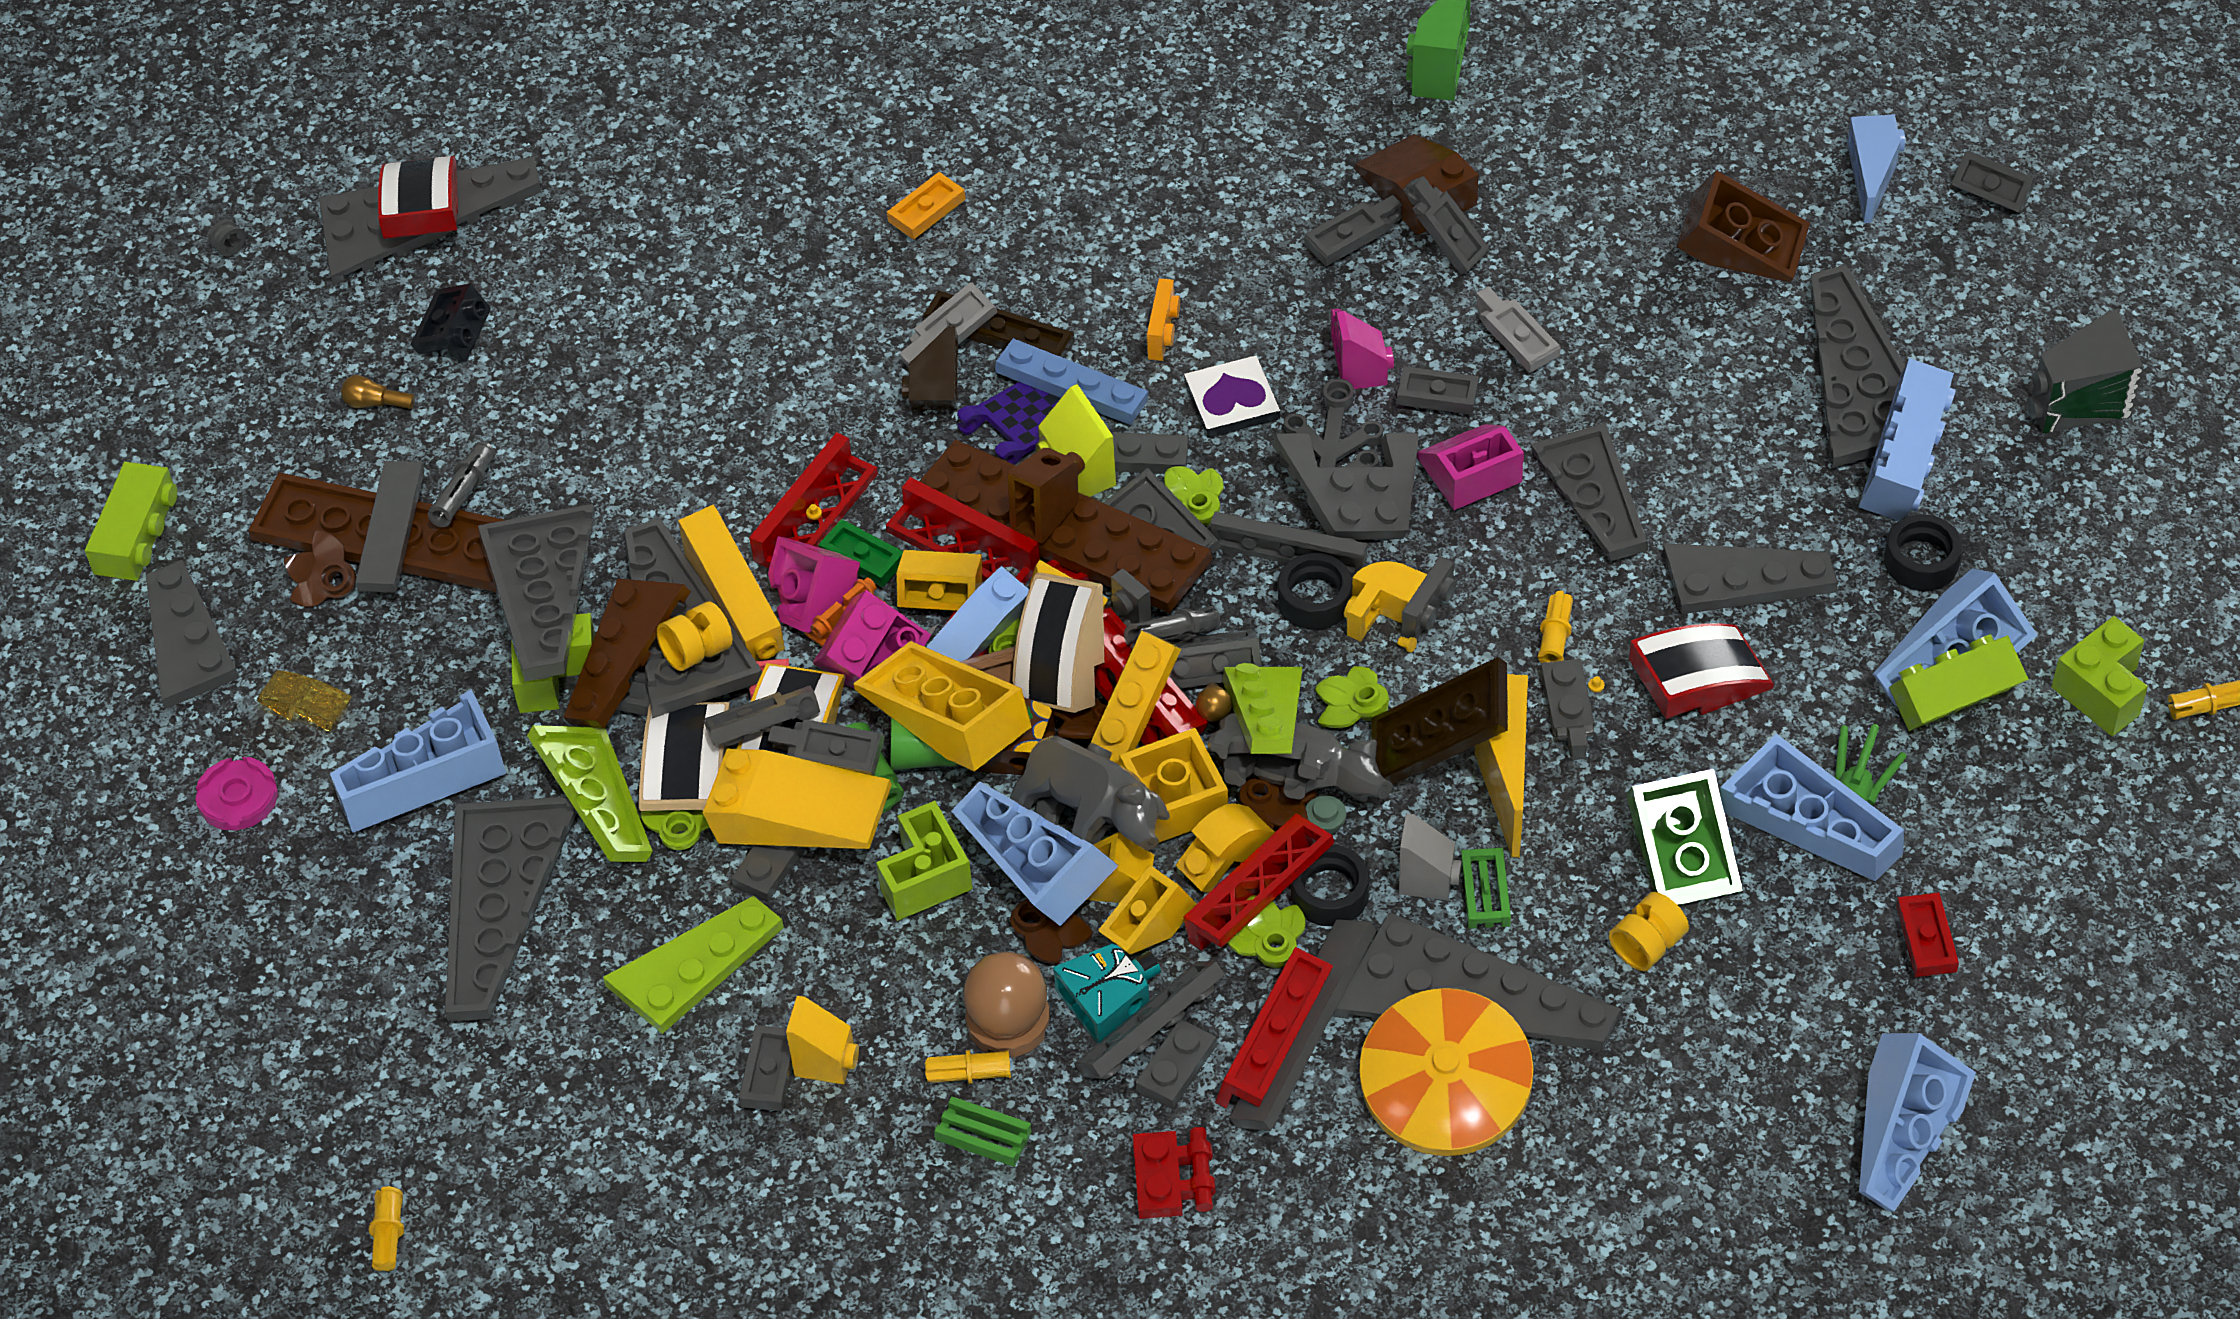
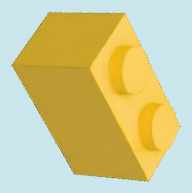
(937, 579)

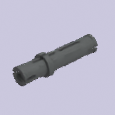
(467, 475)
(1182, 625)

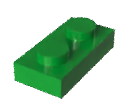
(876, 557)

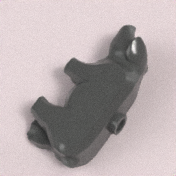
(1315, 762)
(1094, 786)

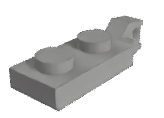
(965, 311)
(1516, 330)

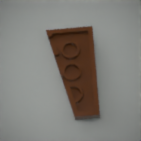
(621, 647)

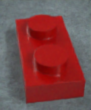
(1927, 934)

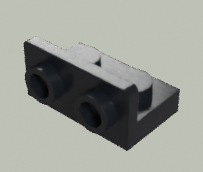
(452, 322)

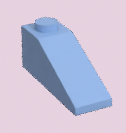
(1874, 155)
(982, 617)

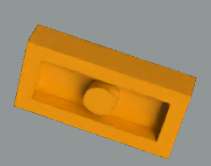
(926, 205)
(1160, 329)

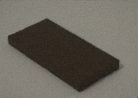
(1442, 721)

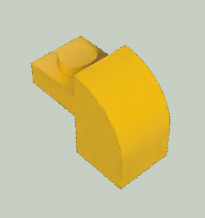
(1379, 590)
(1221, 838)

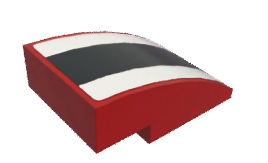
(418, 197)
(1698, 668)

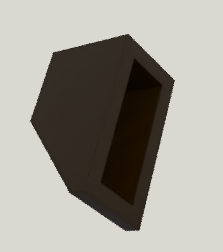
(934, 374)

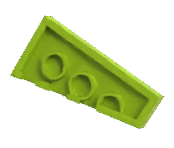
(1265, 705)
(595, 786)
(687, 968)

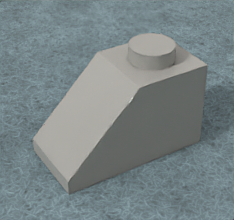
(1426, 861)

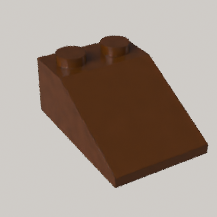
(1416, 157)
(1742, 230)

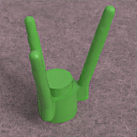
(1857, 777)

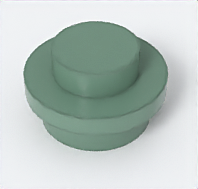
(1326, 813)

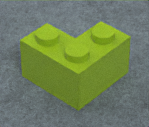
(2100, 678)
(544, 693)
(928, 869)

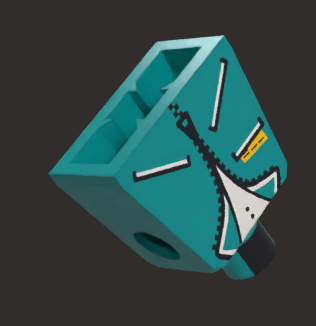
(1105, 987)

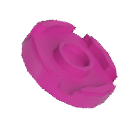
(236, 793)

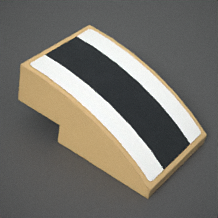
(1060, 642)
(679, 759)

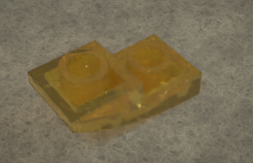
(314, 700)

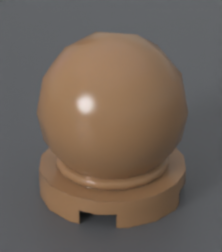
(1006, 1004)

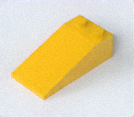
(947, 704)
(1503, 764)
(793, 802)

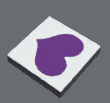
(1232, 396)

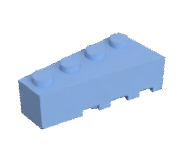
(1908, 441)
(420, 766)
(1812, 809)
(1038, 856)

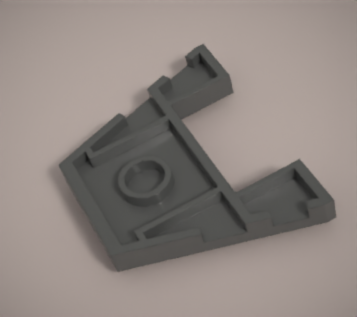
(1356, 500)

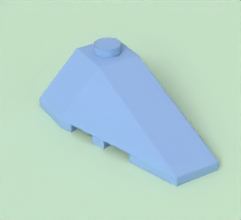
(1962, 614)
(1908, 1105)

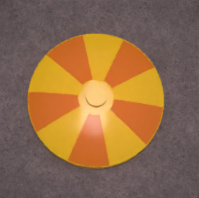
(1446, 1072)

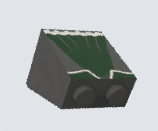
(2087, 377)

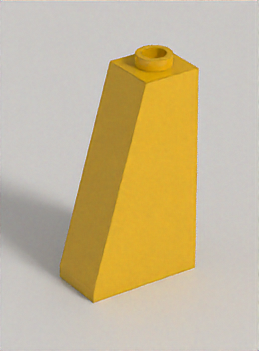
(731, 582)

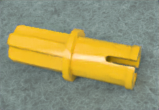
(1555, 627)
(2204, 700)
(968, 1067)
(386, 1227)

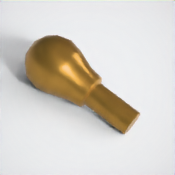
(363, 393)
(1213, 703)

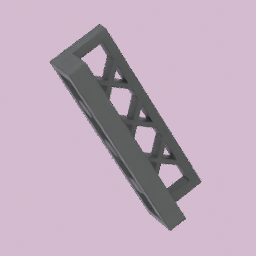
(1205, 657)

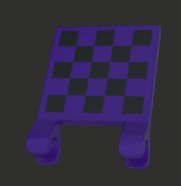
(1014, 414)

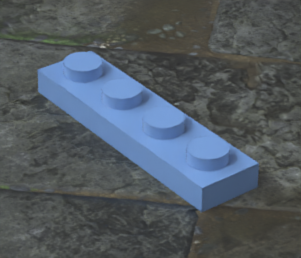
(1057, 375)

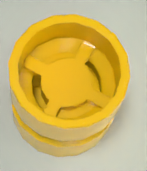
(695, 635)
(1647, 932)

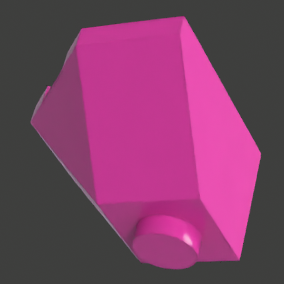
(1359, 351)
(808, 580)

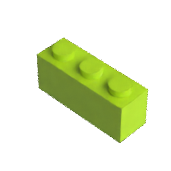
(131, 521)
(1957, 681)

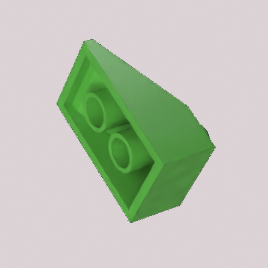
(1438, 49)
(1685, 837)

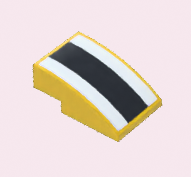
(786, 679)

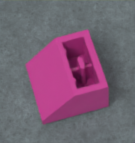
(1474, 464)
(866, 637)

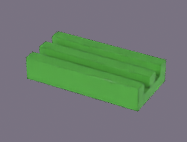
(1487, 916)
(985, 1124)

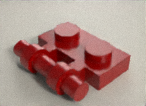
(1158, 1174)

